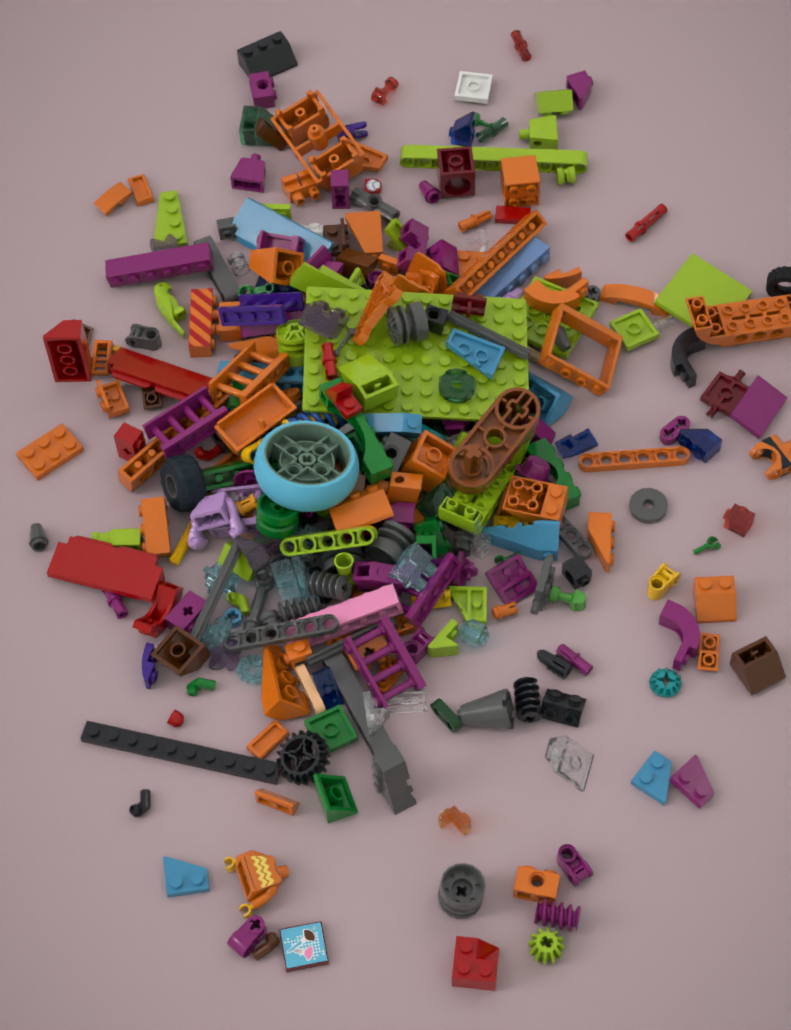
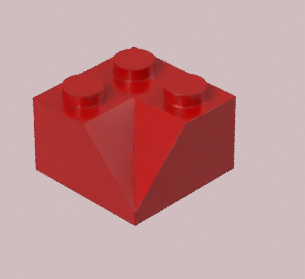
(475, 964)

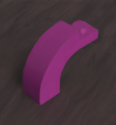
(685, 626)

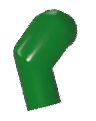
(199, 683)

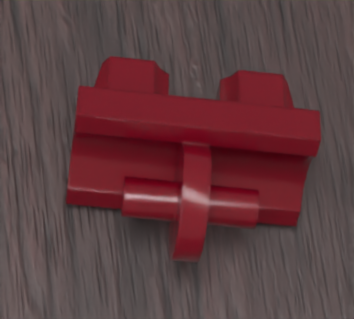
(469, 304)

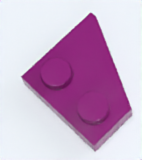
(693, 782)

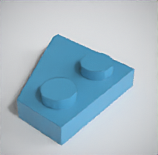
(654, 777)

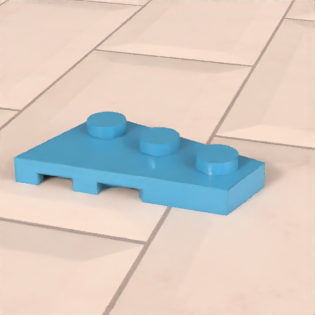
(476, 351)

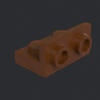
(337, 234)

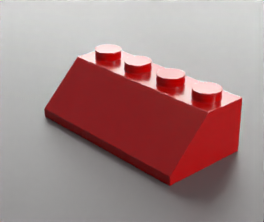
(69, 352)

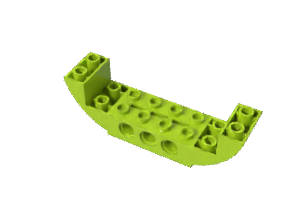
(474, 511)

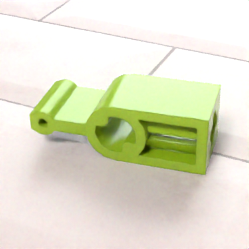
(121, 537)

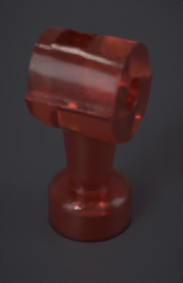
(380, 95)

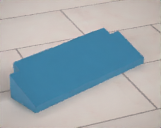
(257, 217)

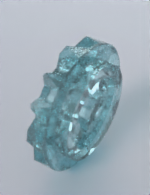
(244, 666)

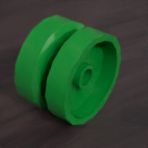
(275, 520)

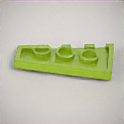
(170, 218)

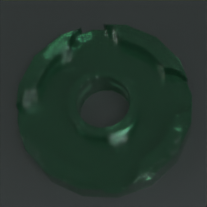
(453, 394)

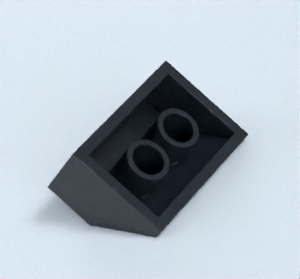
(267, 54)

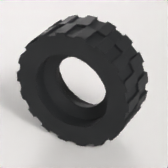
(776, 276)

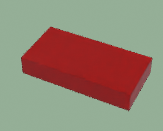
(510, 214)

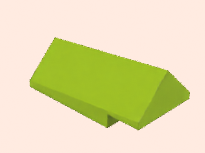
(308, 276)

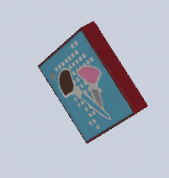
(304, 946)

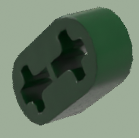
(446, 715)

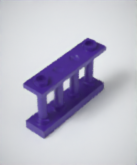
(261, 309)

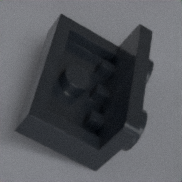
(562, 707)

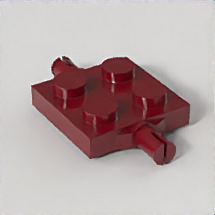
(724, 393)

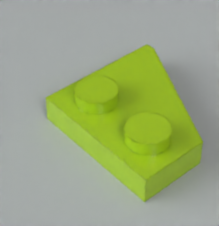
(470, 602)

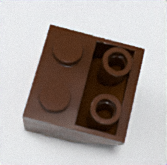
(758, 665)

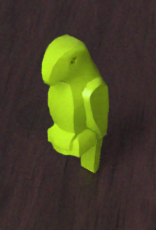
(169, 306)

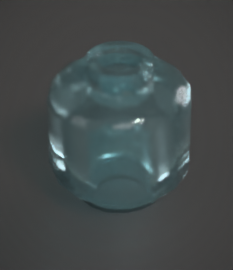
(474, 633)

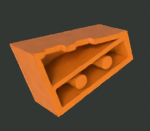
(155, 526)

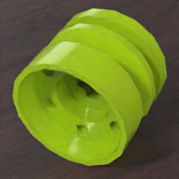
(291, 341)

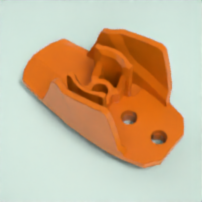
(422, 276)

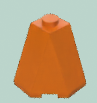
(367, 231)
(275, 264)

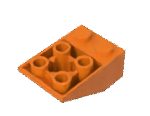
(535, 500)

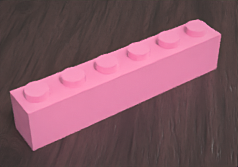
(355, 613)

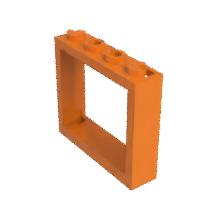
(590, 329)

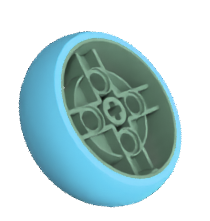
(306, 466)

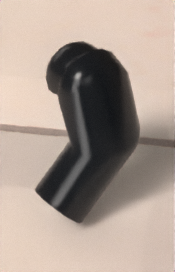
(144, 804)

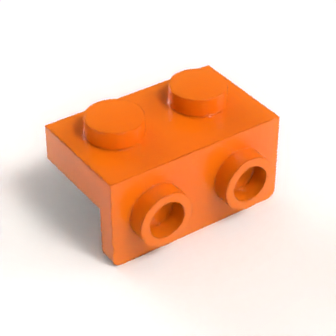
(113, 398)

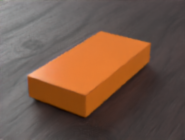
(141, 190)
(267, 740)

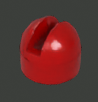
(176, 719)

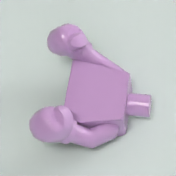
(214, 512)

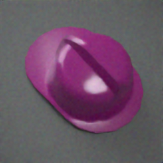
(534, 468)

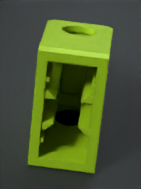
(541, 133)

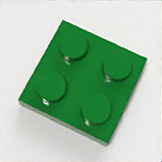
(333, 727)

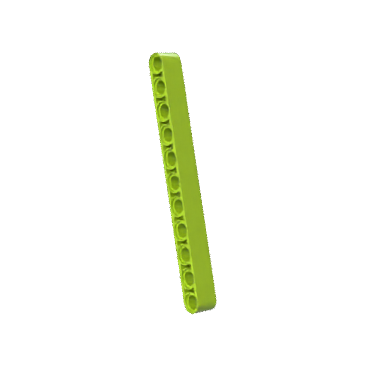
(490, 157)

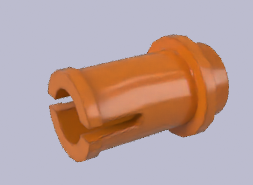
(504, 610)

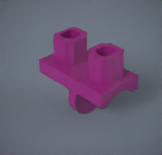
(465, 572)

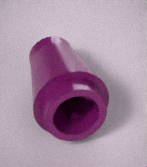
(430, 193)

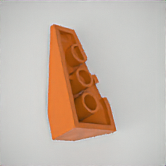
(280, 692)

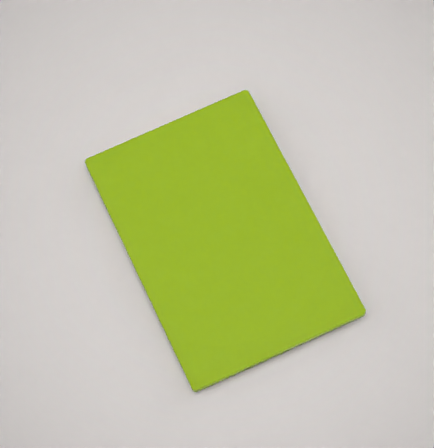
(418, 364)

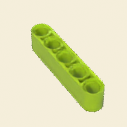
(319, 540)

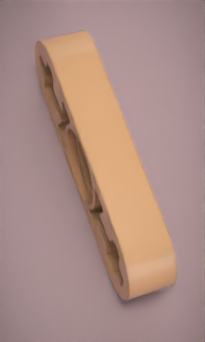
(309, 689)

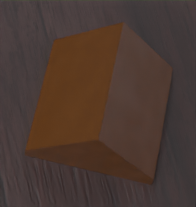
(354, 259)

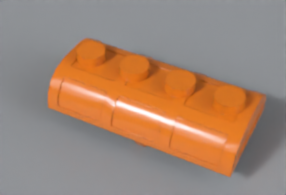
(254, 418)

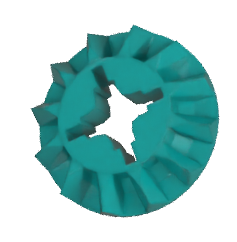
(657, 686)

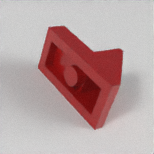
(344, 400)

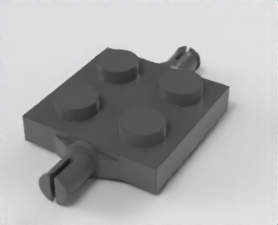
(543, 586)

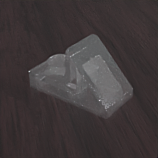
(374, 717)

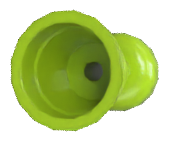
(344, 563)

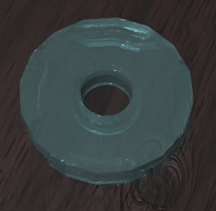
(218, 632)

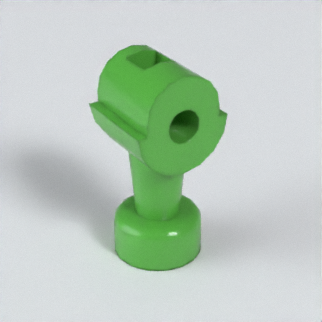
(576, 600)

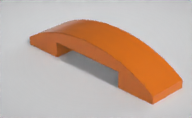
(632, 295)

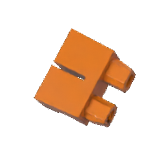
(300, 187)

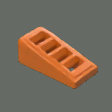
(101, 344)

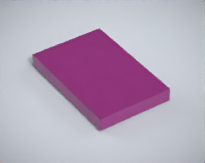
(758, 407)

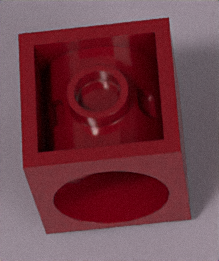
(456, 172)

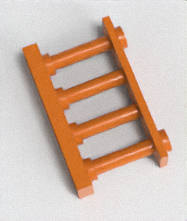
(271, 374)

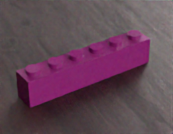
(159, 264)

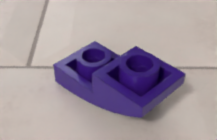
(148, 666)

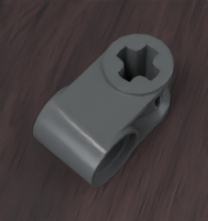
(144, 337)

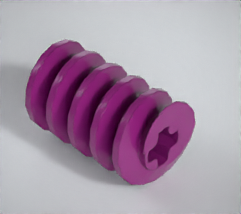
(557, 915)

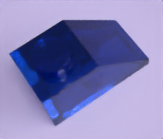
(463, 130)

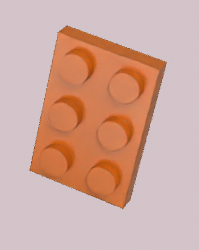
(49, 451)

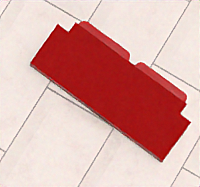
(151, 372)
(107, 568)

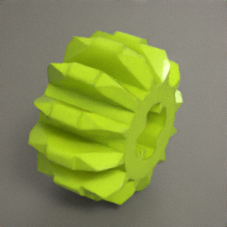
(551, 940)

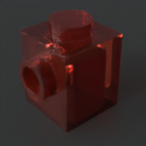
(738, 519)

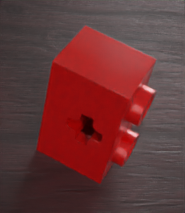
(129, 441)

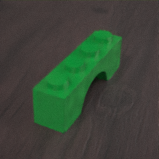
(547, 451)

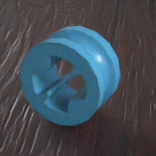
(233, 611)

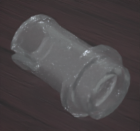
(663, 323)

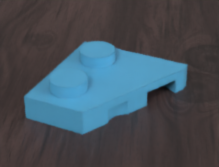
(184, 878)

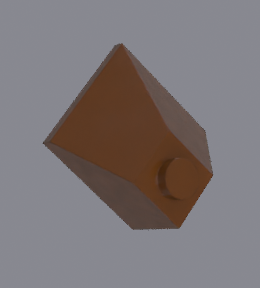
(181, 652)

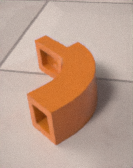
(547, 300)

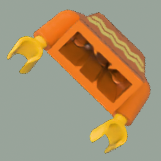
(258, 877)

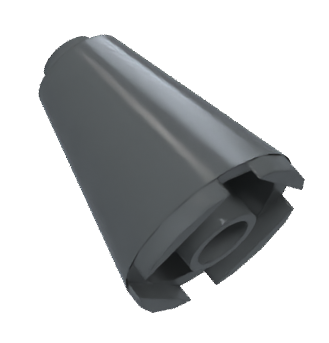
(489, 711)

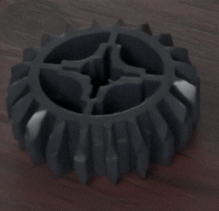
(298, 747)

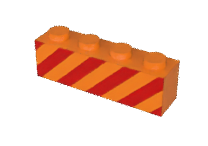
(201, 322)

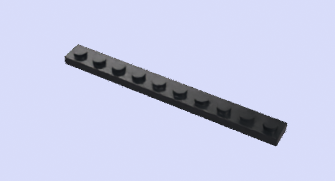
(180, 752)

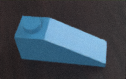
(402, 424)

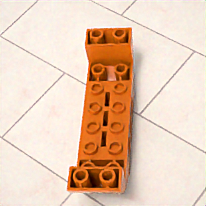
(742, 320)

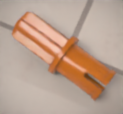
(474, 220)

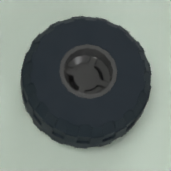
(183, 482)

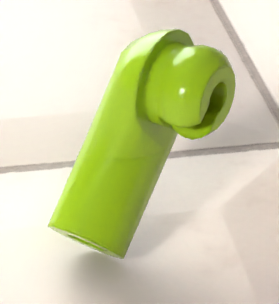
(240, 601)

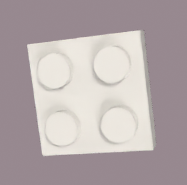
(473, 87)

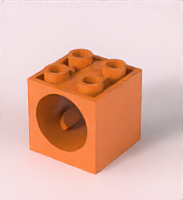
(520, 181)
(428, 457)

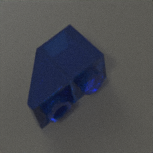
(700, 443)

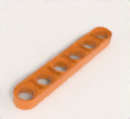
(633, 455)

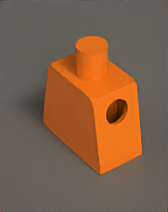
(402, 487)

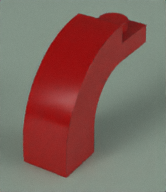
(153, 621)

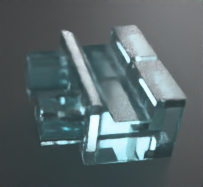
(411, 565)

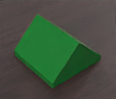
(334, 796)

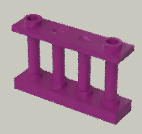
(191, 436)
(433, 590)
(394, 646)

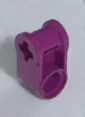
(419, 644)
(575, 868)
(246, 938)

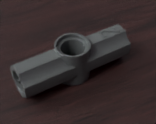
(373, 203)

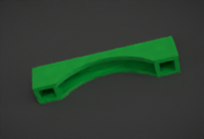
(375, 461)

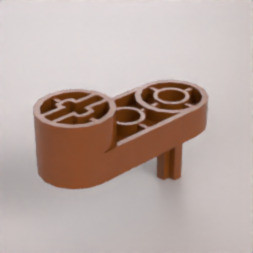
(469, 456)

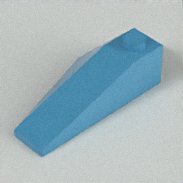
(552, 399)
(528, 540)

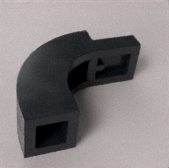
(683, 347)

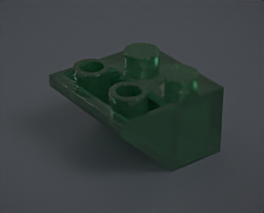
(249, 124)

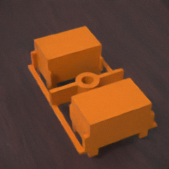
(307, 120)

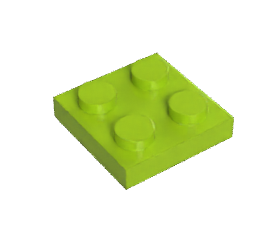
(635, 329)

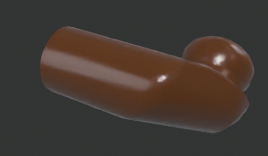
(267, 947)

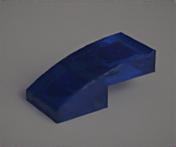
(575, 445)

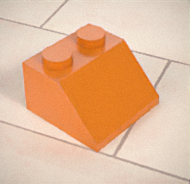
(714, 599)

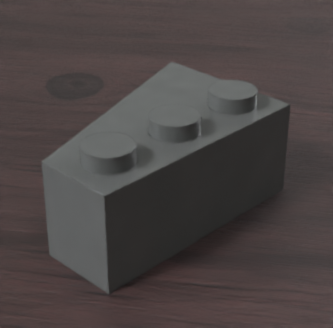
(390, 779)

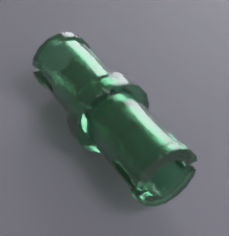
(492, 129)

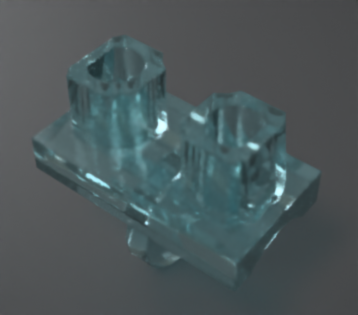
(211, 575)

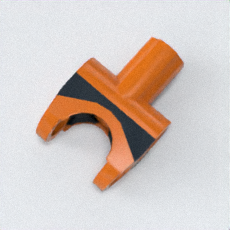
(777, 452)

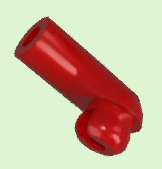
(206, 455)

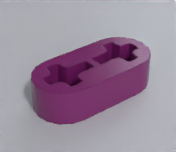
(672, 427)

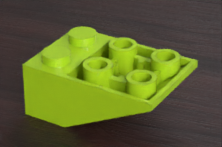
(370, 380)

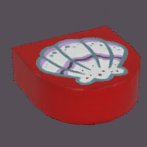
(373, 186)

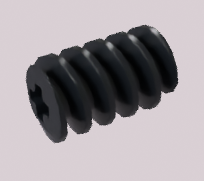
(527, 699)

